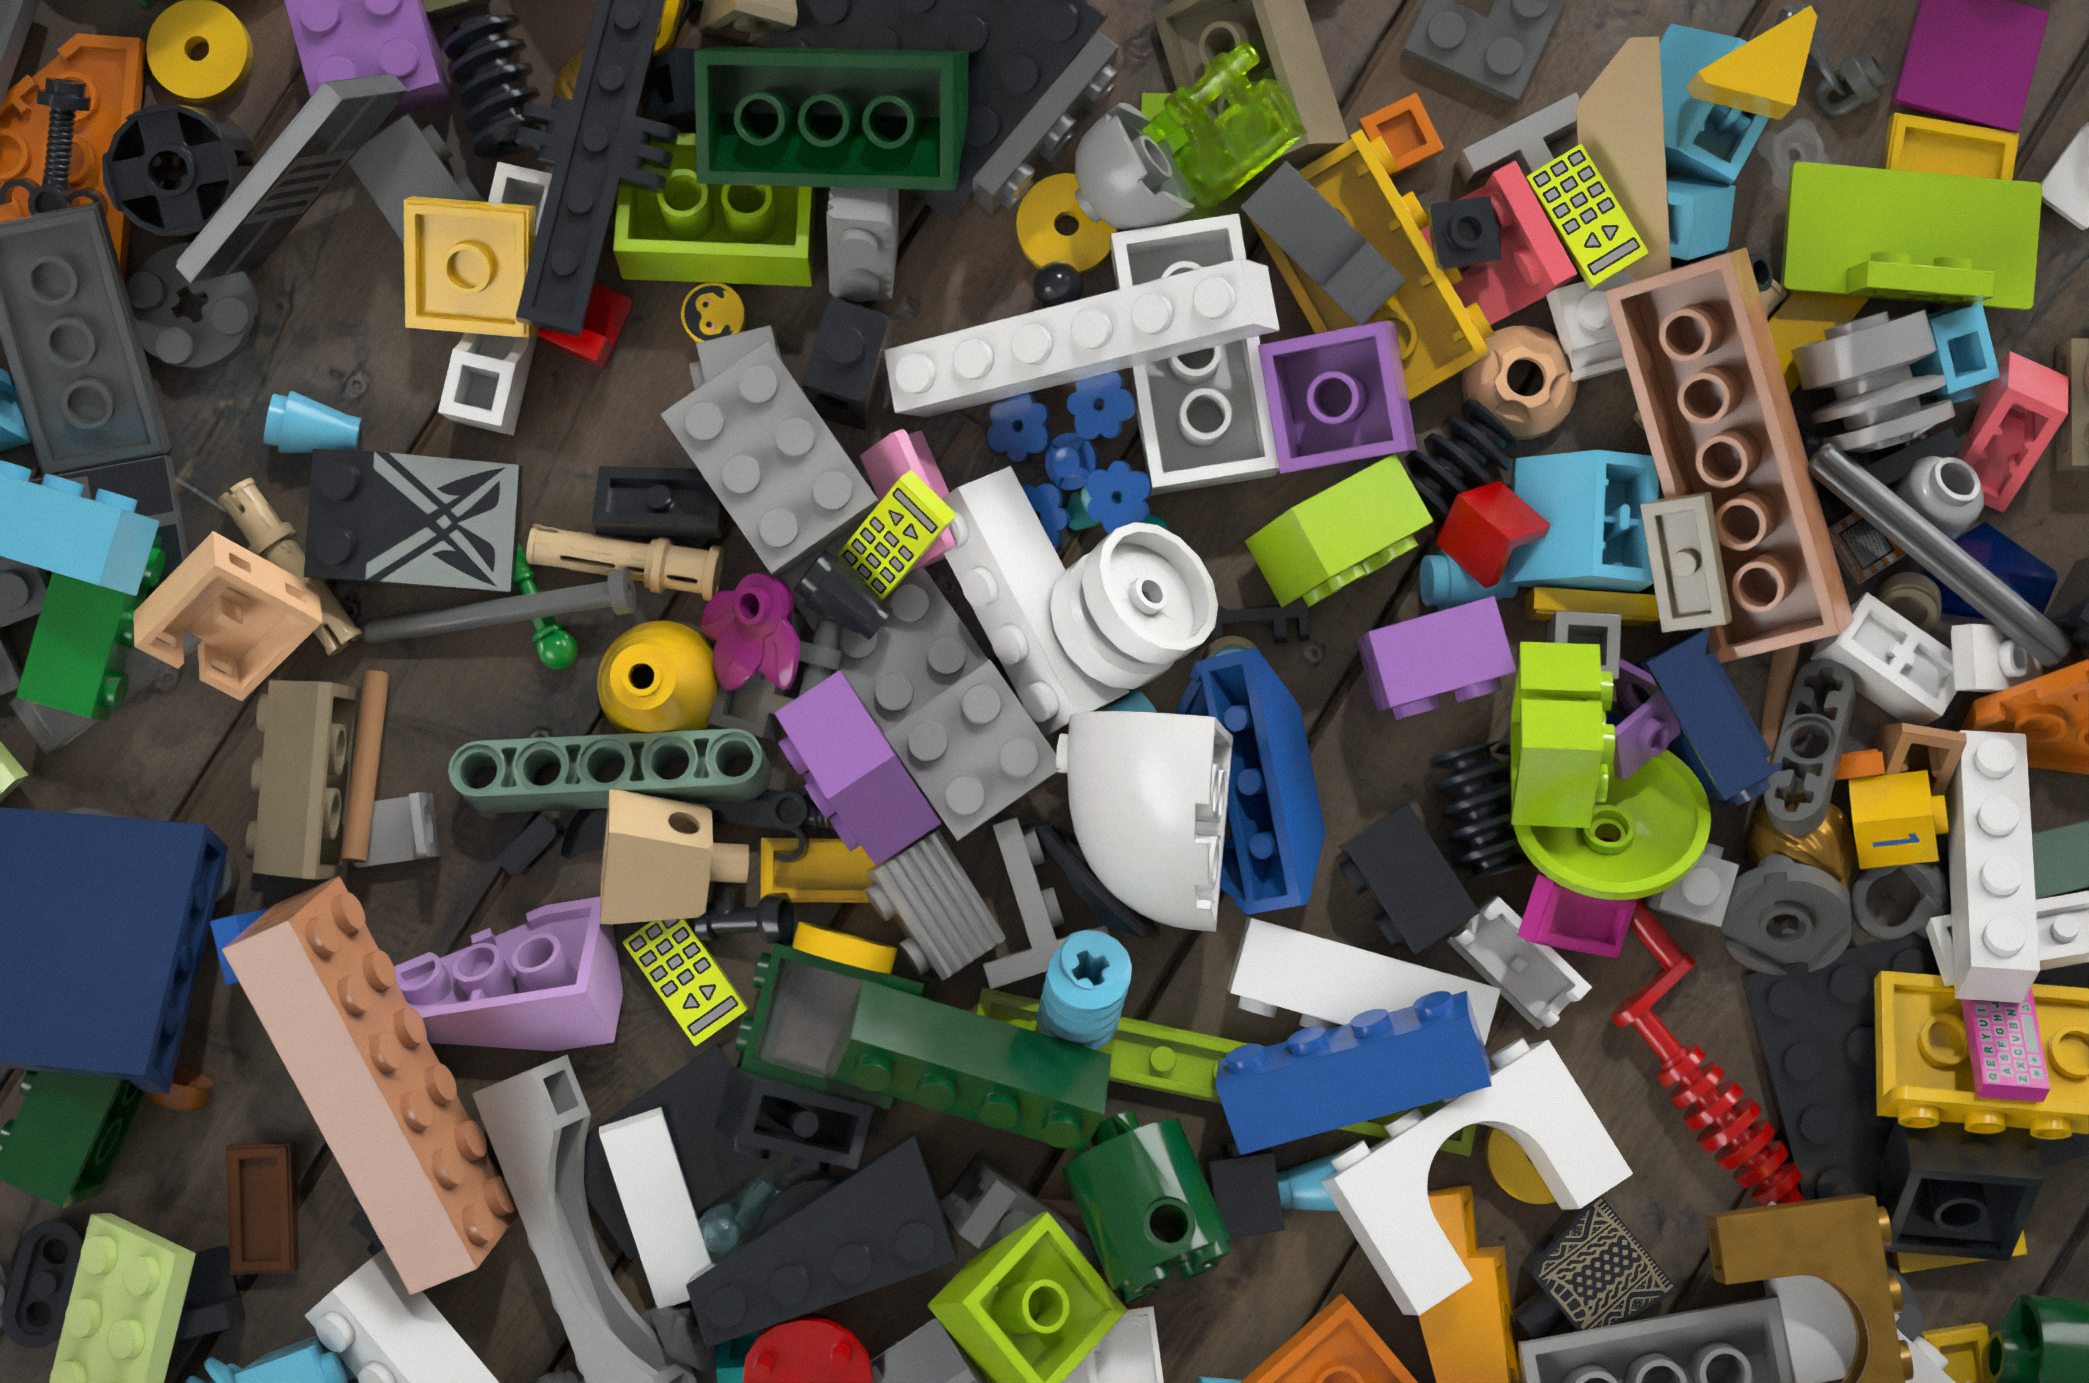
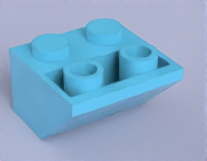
(1699, 135)
(1593, 520)

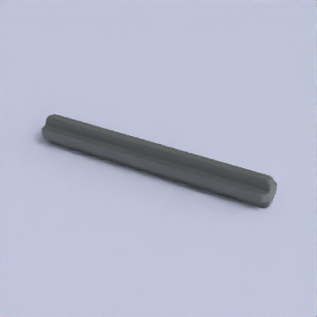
(1939, 555)

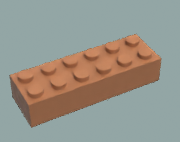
(1728, 428)
(373, 1084)

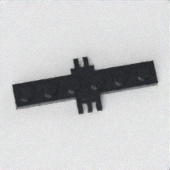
(593, 148)

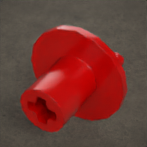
(807, 1351)

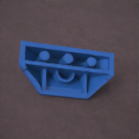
(1272, 796)

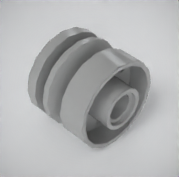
(1873, 380)

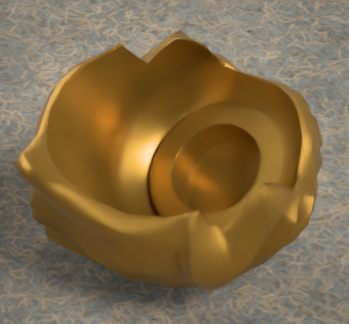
(1826, 848)

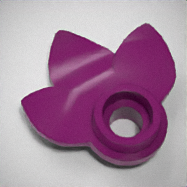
(753, 632)

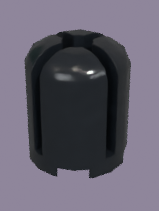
(164, 140)

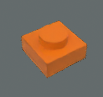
(1405, 131)

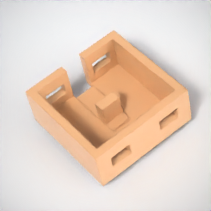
(239, 608)

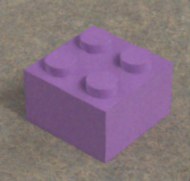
(370, 40)
(1337, 397)
(1436, 654)
(853, 770)

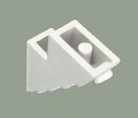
(1823, 1333)

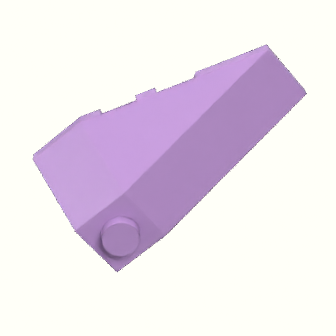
(527, 988)

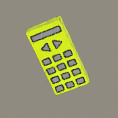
(1586, 216)
(897, 534)
(686, 977)

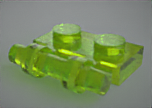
(1238, 141)

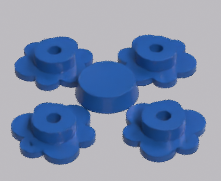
(1072, 457)

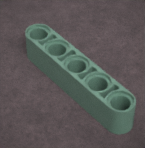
(585, 755)

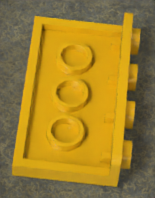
(1431, 323)
(1927, 1064)

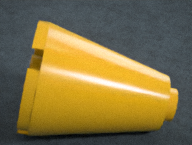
(682, 683)

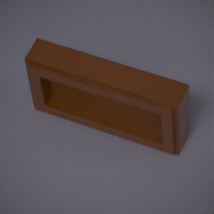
(262, 1208)

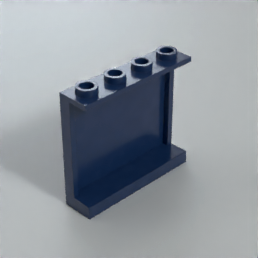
(101, 941)

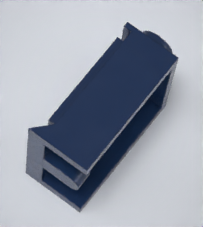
(1715, 727)

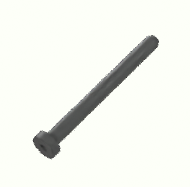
(616, 592)

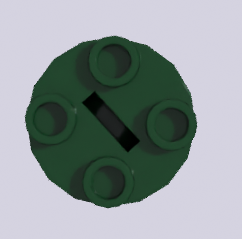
(1141, 1183)
(2041, 1342)

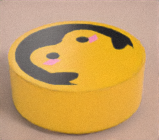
(712, 312)

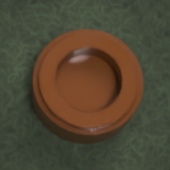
(187, 1092)

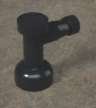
(723, 916)

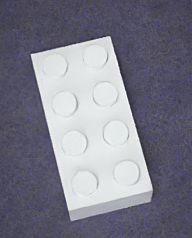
(1207, 409)

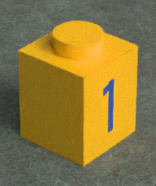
(1896, 819)

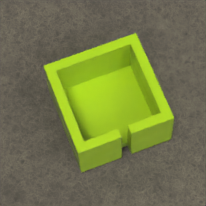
(1340, 534)
(1559, 734)

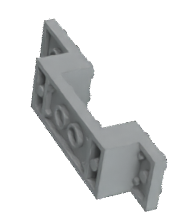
(922, 669)

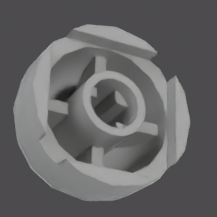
(1128, 175)

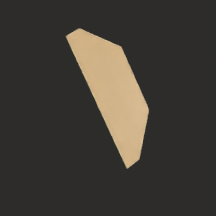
(1624, 136)

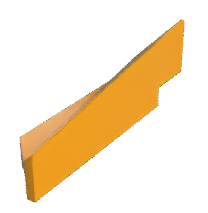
(1472, 1329)

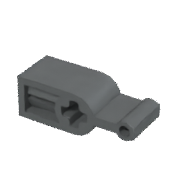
(1323, 244)

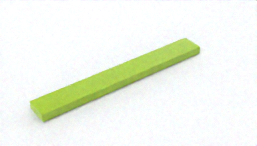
(1175, 1060)

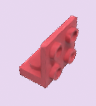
(1530, 251)

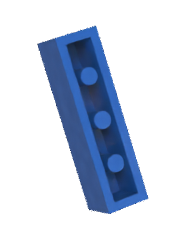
(1353, 1071)

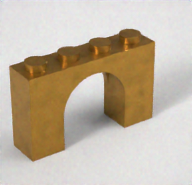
(1831, 1240)

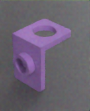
(1647, 727)

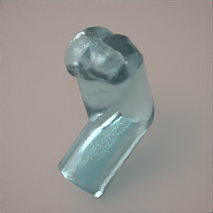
(731, 1220)

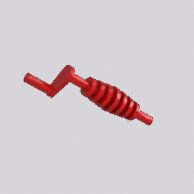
(1730, 1121)

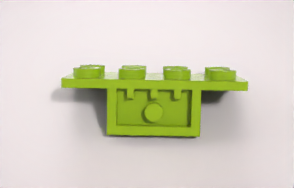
(1911, 236)

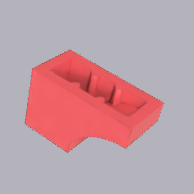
(2014, 426)

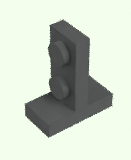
(990, 1206)

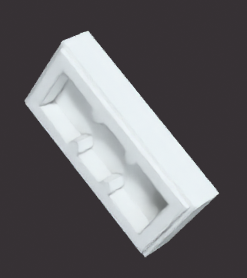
(1989, 659)

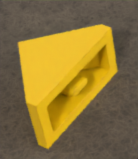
(1762, 73)

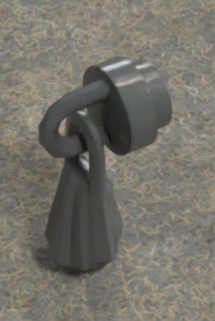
(1862, 72)

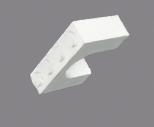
(1385, 1186)

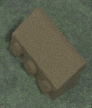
(1287, 52)
(302, 778)

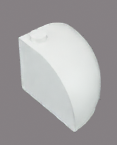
(1151, 808)

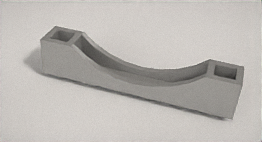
(539, 1139)

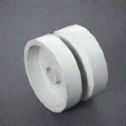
(1133, 606)

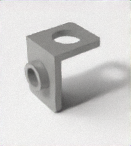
(402, 830)

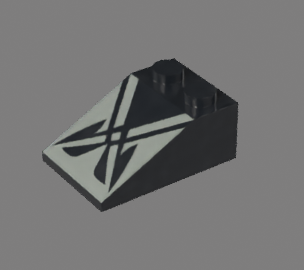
(412, 521)

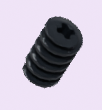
(490, 82)
(1458, 458)
(1480, 810)

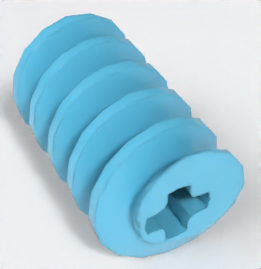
(1085, 989)

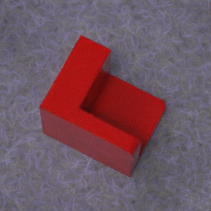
(601, 330)
(1486, 528)

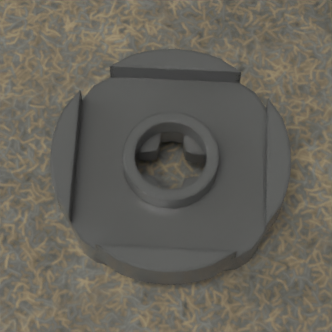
(179, 341)
(1794, 889)

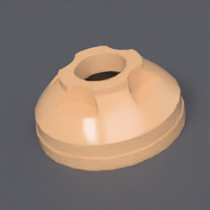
(1523, 415)

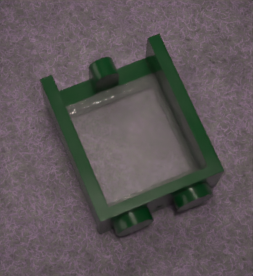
(801, 1016)

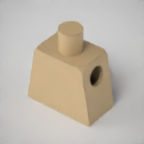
(662, 859)

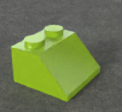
(1028, 1306)

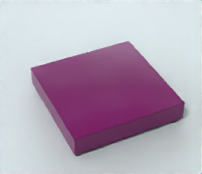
(1971, 61)

